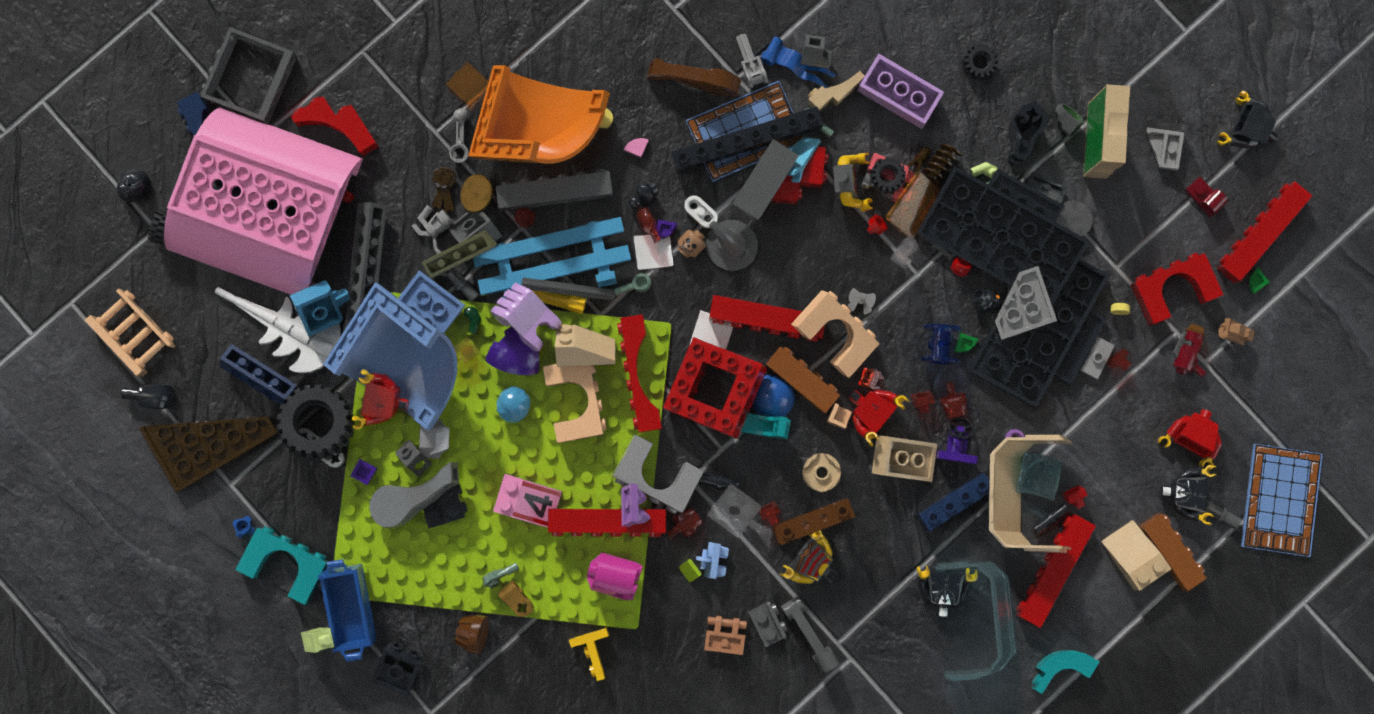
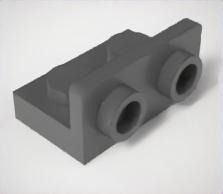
(767, 623)

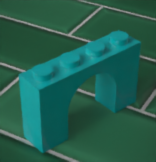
(265, 543)

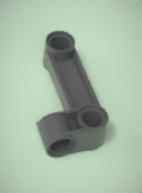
(824, 656)

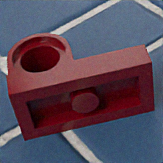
(1208, 199)

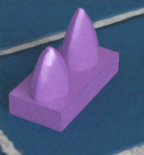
(630, 499)

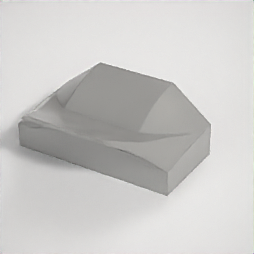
(434, 442)

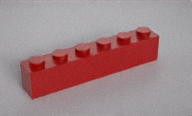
(1264, 232)
(757, 317)
(603, 521)
(1055, 571)

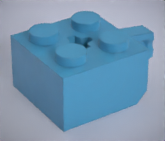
(319, 306)

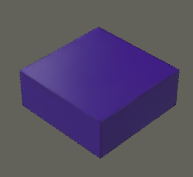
(363, 472)

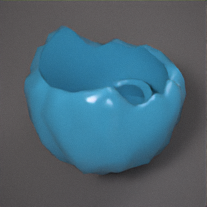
(513, 404)

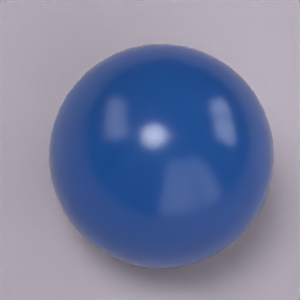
(774, 397)

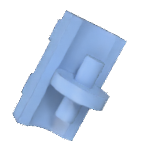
(710, 560)

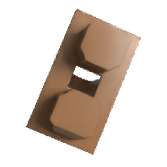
(1235, 332)

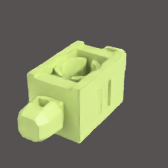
(317, 639)

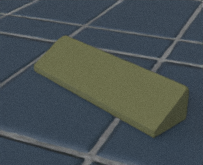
(458, 254)

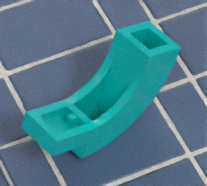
(766, 426)
(1062, 660)

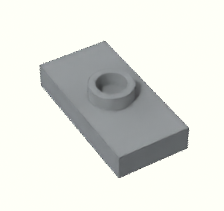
(1097, 358)

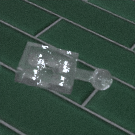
(737, 523)

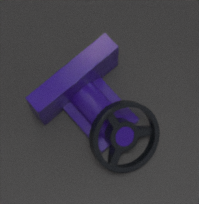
(958, 442)

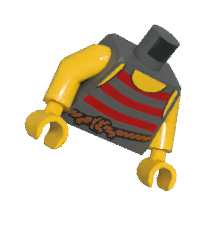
(846, 181)
(812, 561)

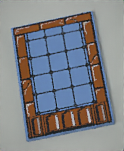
(741, 113)
(1281, 500)

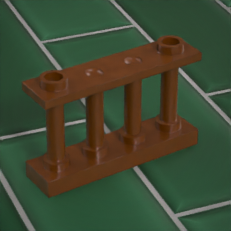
(813, 521)

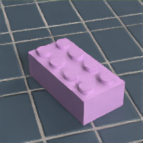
(900, 91)

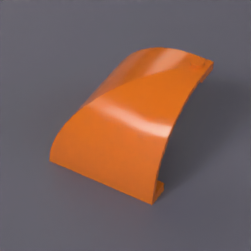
(534, 120)

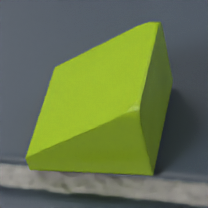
(690, 570)

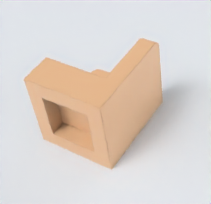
(839, 416)

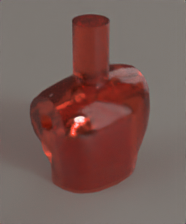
(648, 224)
(954, 403)
(686, 523)

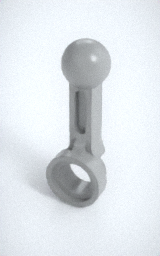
(460, 116)

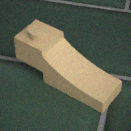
(835, 94)

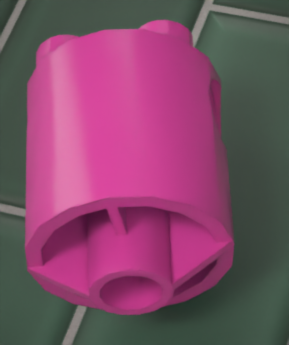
(614, 576)

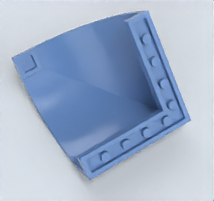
(398, 342)

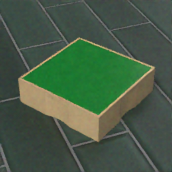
(1106, 131)

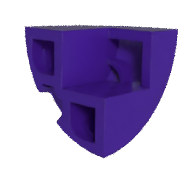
(513, 355)

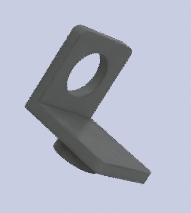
(411, 456)

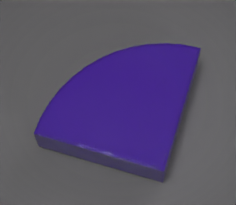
(665, 228)

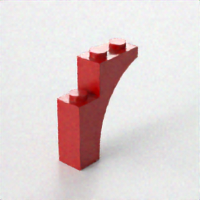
(345, 121)
(812, 176)

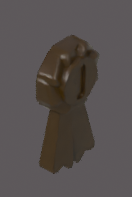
(444, 179)

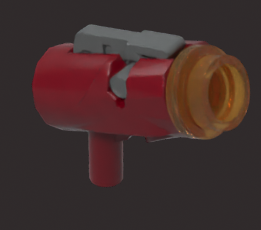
(1187, 350)

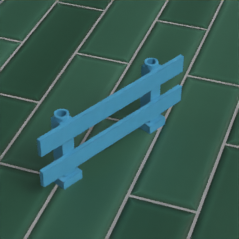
(599, 259)

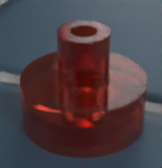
(524, 217)

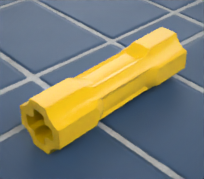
(568, 302)

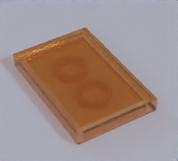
(913, 205)

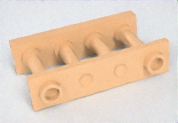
(124, 351)

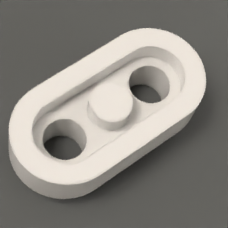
(701, 212)

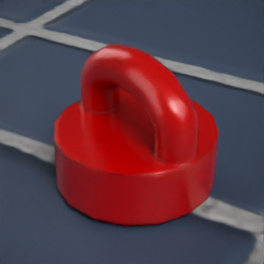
(960, 267)

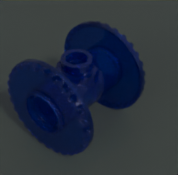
(940, 343)

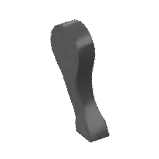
(398, 504)

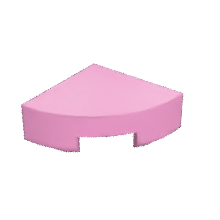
(636, 147)

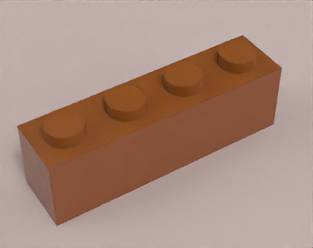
(802, 380)
(1168, 542)

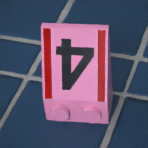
(526, 500)

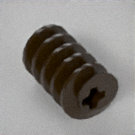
(940, 163)

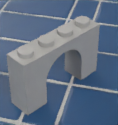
(630, 471)

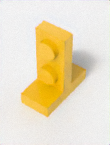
(591, 650)

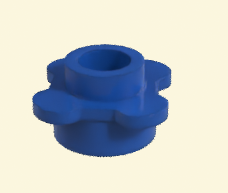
(240, 532)

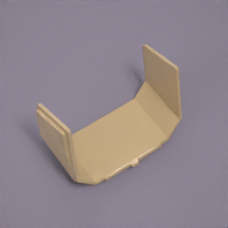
(1003, 498)

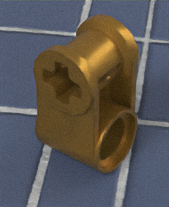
(514, 596)

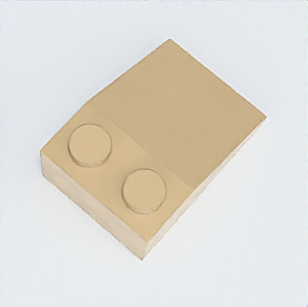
(582, 347)
(904, 458)
(1135, 556)

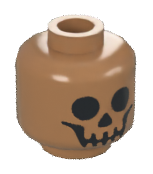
(691, 243)

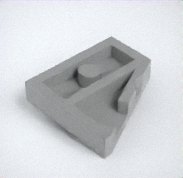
(1166, 147)

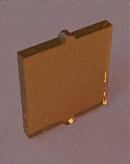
(468, 84)

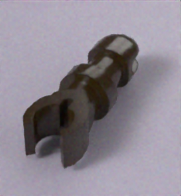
(919, 158)

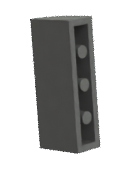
(764, 180)

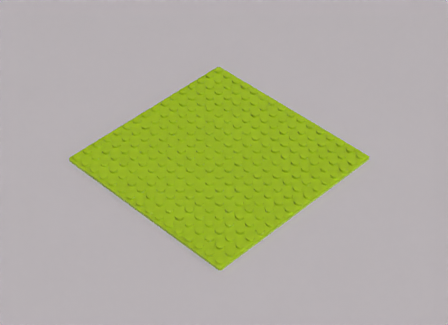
(448, 561)

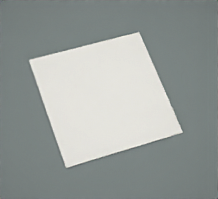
(712, 333)

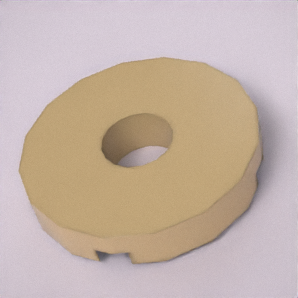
(833, 472)

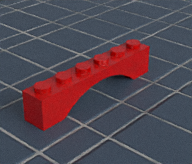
(633, 333)

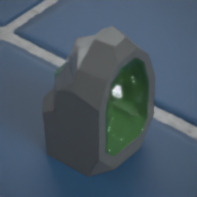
(1068, 119)

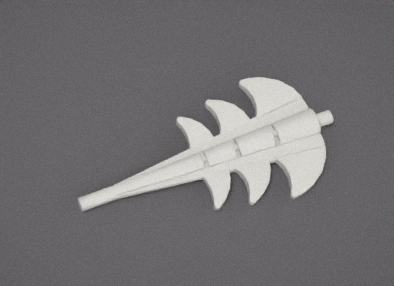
(280, 324)

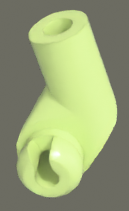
(984, 168)

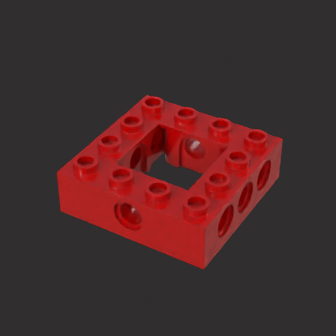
(740, 399)

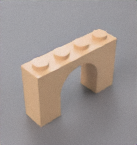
(859, 341)
(590, 422)

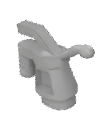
(437, 224)

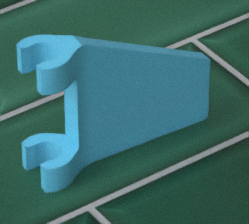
(805, 150)

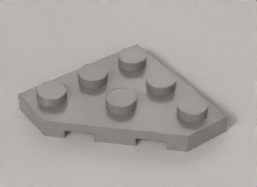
(1025, 305)

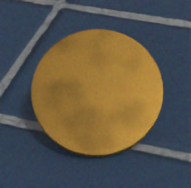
(476, 193)

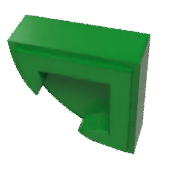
(1257, 281)
(965, 343)

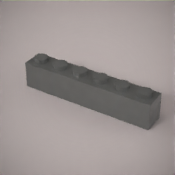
(554, 190)

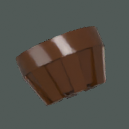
(472, 633)

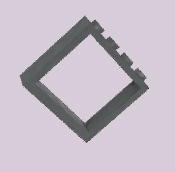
(222, 57)

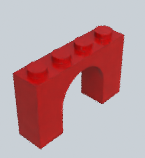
(1149, 289)

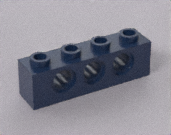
(257, 375)
(954, 502)

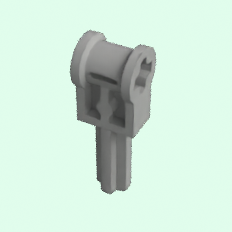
(751, 65)

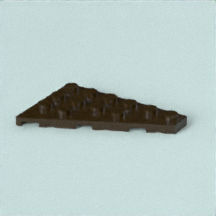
(199, 448)

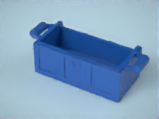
(347, 608)

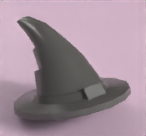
(731, 245)

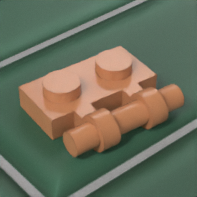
(722, 641)

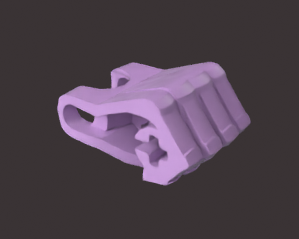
(524, 313)

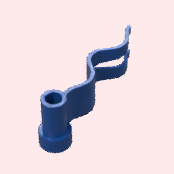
(792, 59)

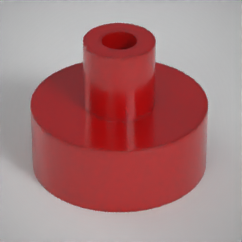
(877, 225)

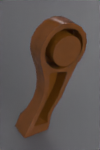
(712, 81)

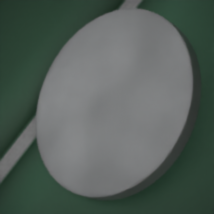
(1075, 217)

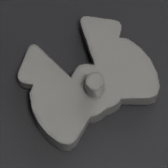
(856, 297)

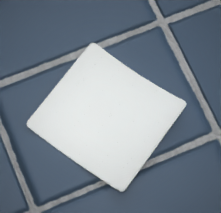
(652, 255)

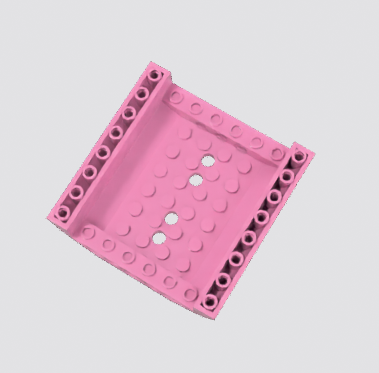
(241, 230)

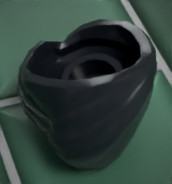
(133, 185)

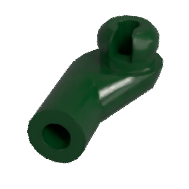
(475, 319)

